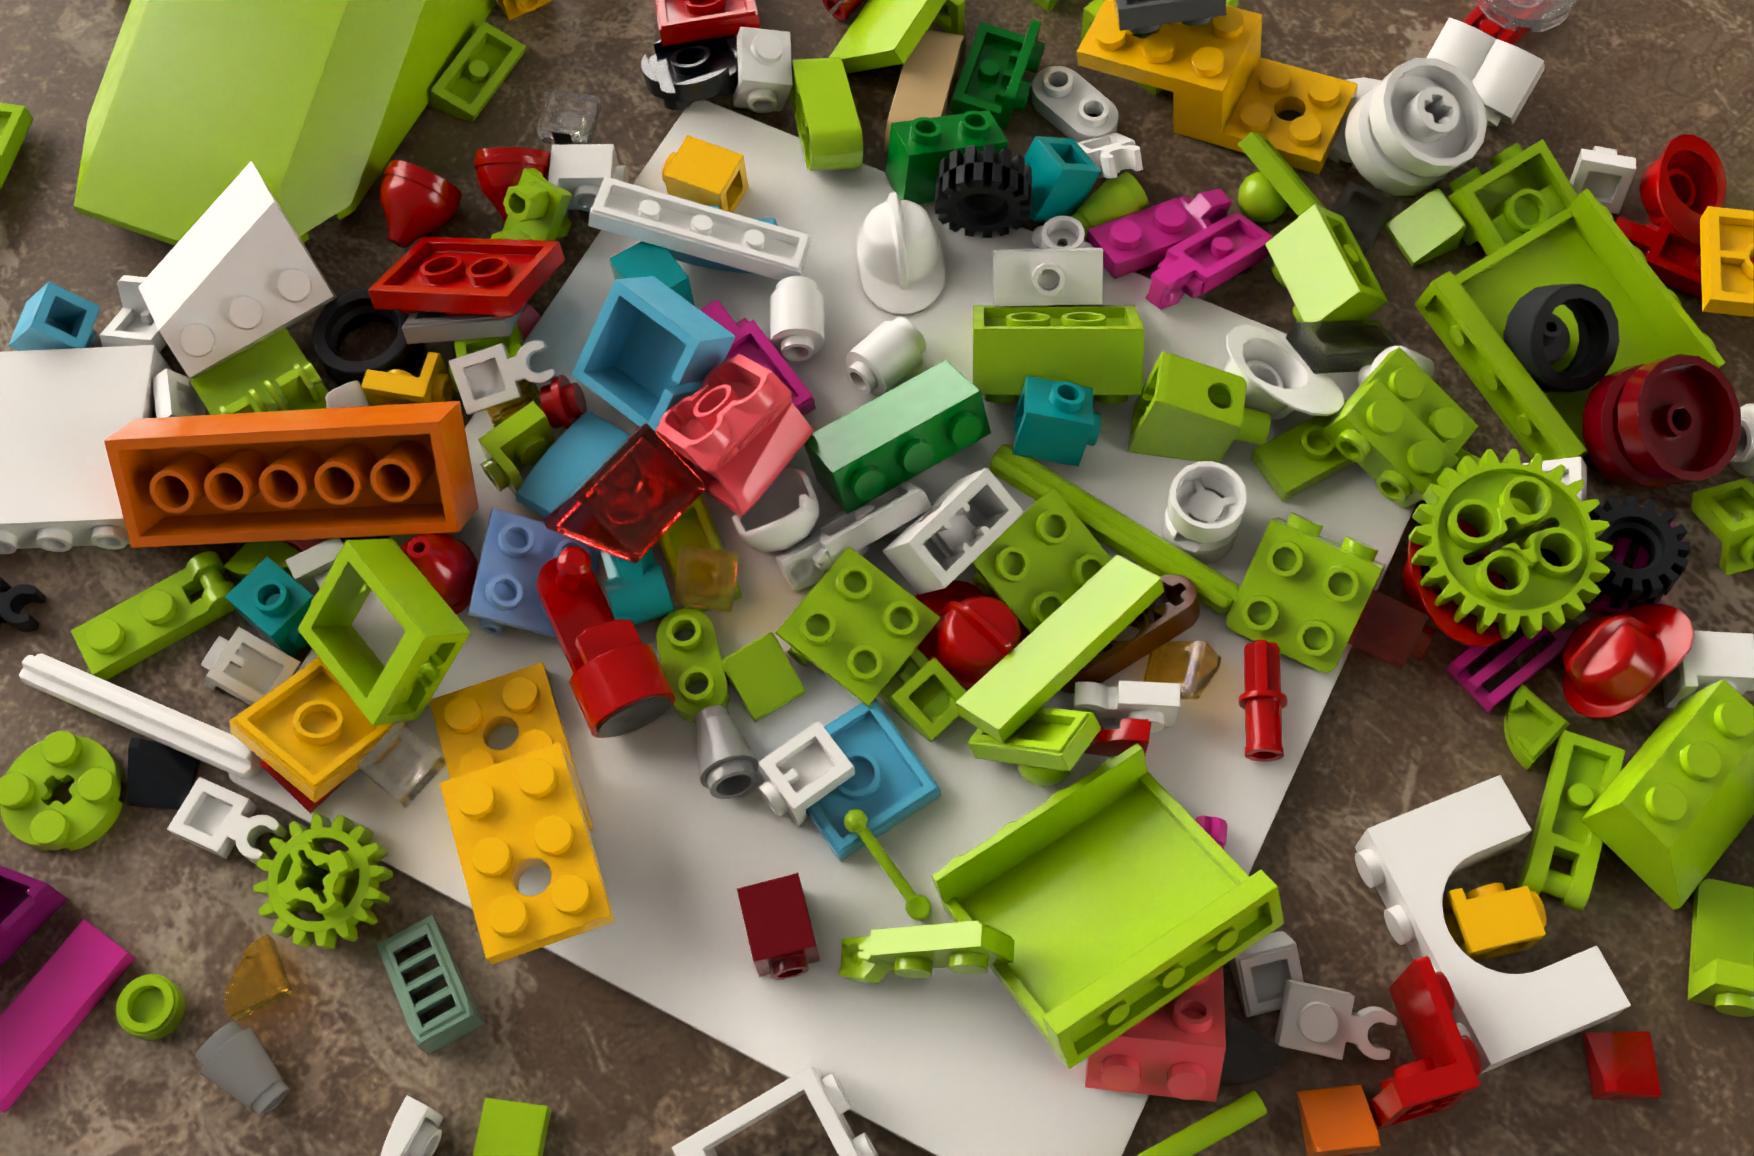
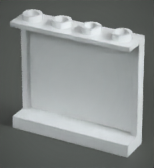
(52, 444)

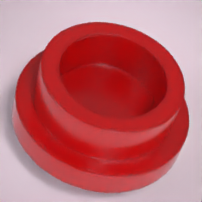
(562, 402)

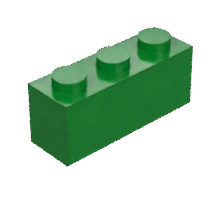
(897, 436)

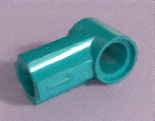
(638, 589)

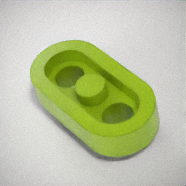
(691, 662)

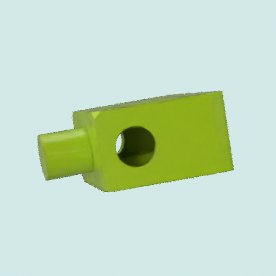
(1193, 412)

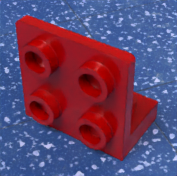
(1445, 1060)

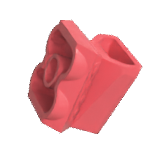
(737, 431)

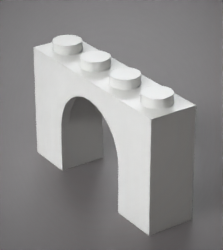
(1497, 1010)

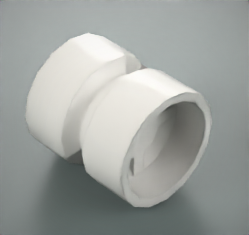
(1204, 510)

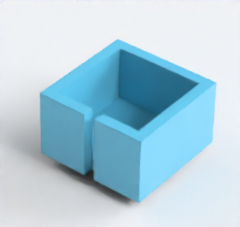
(649, 349)

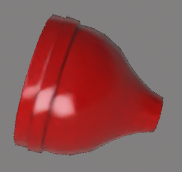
(503, 167)
(415, 202)
(446, 565)

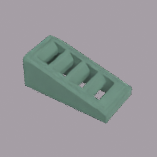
(451, 1024)

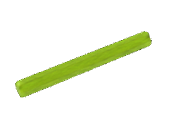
(1116, 528)

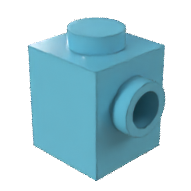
(55, 321)

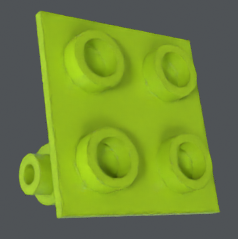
(262, 379)
(1040, 560)
(857, 626)

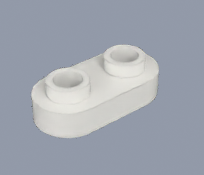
(1068, 99)

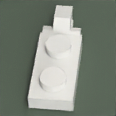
(887, 514)

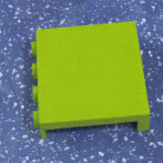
(1569, 248)
(1107, 904)

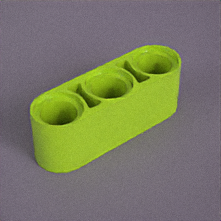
(825, 115)

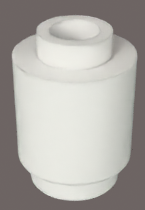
(797, 318)
(885, 356)

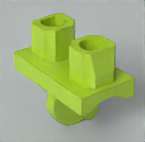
(535, 209)

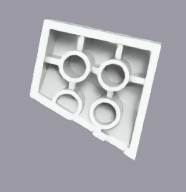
(234, 278)

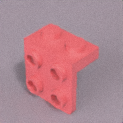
(1170, 1051)

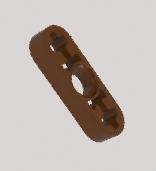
(1168, 624)

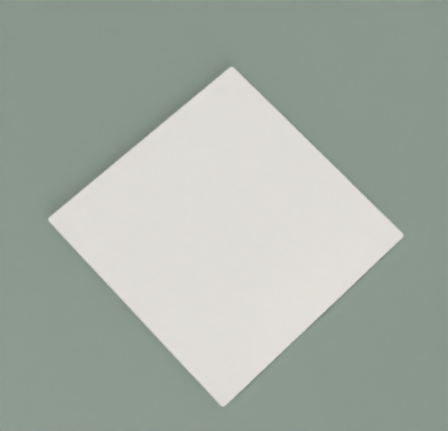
(921, 1057)

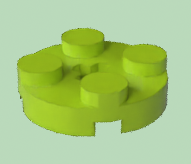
(37, 773)

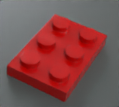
(467, 276)

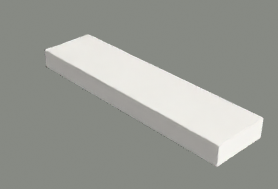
(698, 230)

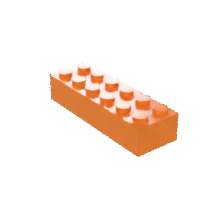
(294, 475)

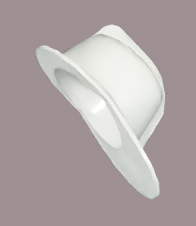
(900, 257)
(1278, 376)

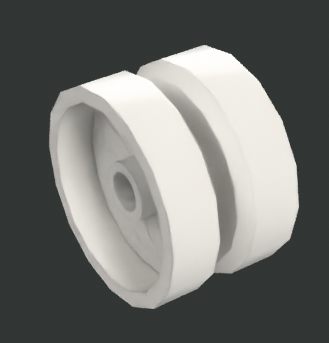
(1415, 127)

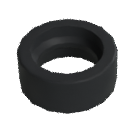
(345, 315)
(1596, 329)

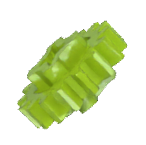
(348, 887)

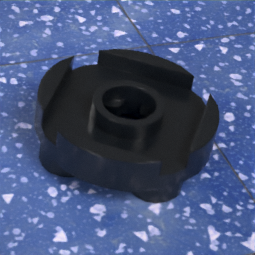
(691, 71)

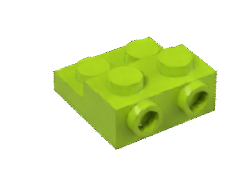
(1512, 197)
(1401, 429)

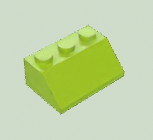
(1069, 343)
(1682, 793)

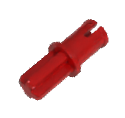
(1263, 701)

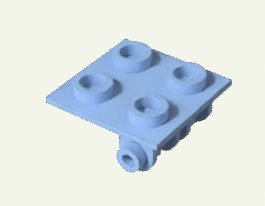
(509, 570)

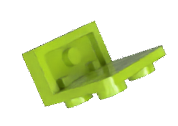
(1305, 591)
(1723, 948)

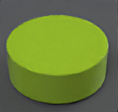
(150, 1007)

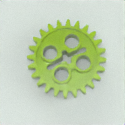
(1536, 588)

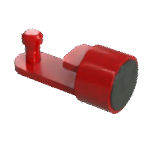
(613, 671)

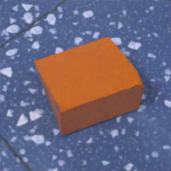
(1337, 1121)

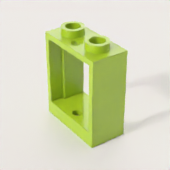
(424, 652)

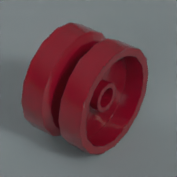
(1662, 423)

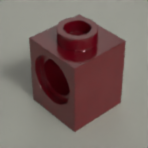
(778, 927)

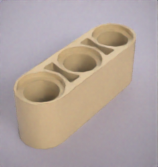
(928, 79)

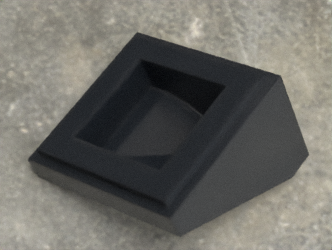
(158, 775)

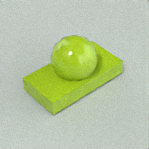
(1269, 191)
(1043, 746)

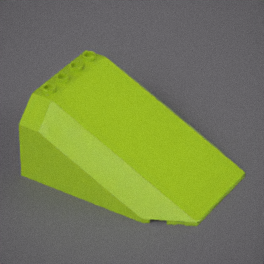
(290, 84)

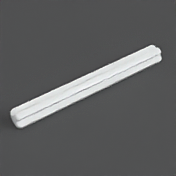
(140, 715)

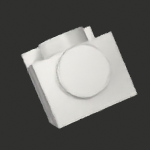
(582, 170)
(1711, 659)

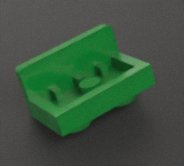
(997, 70)

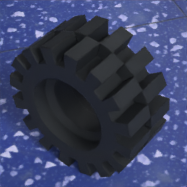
(983, 191)
(1656, 537)

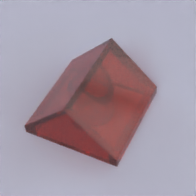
(628, 497)

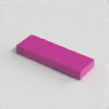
(56, 1005)

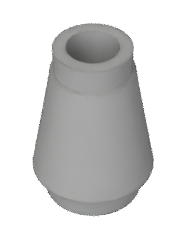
(723, 754)
(242, 1068)

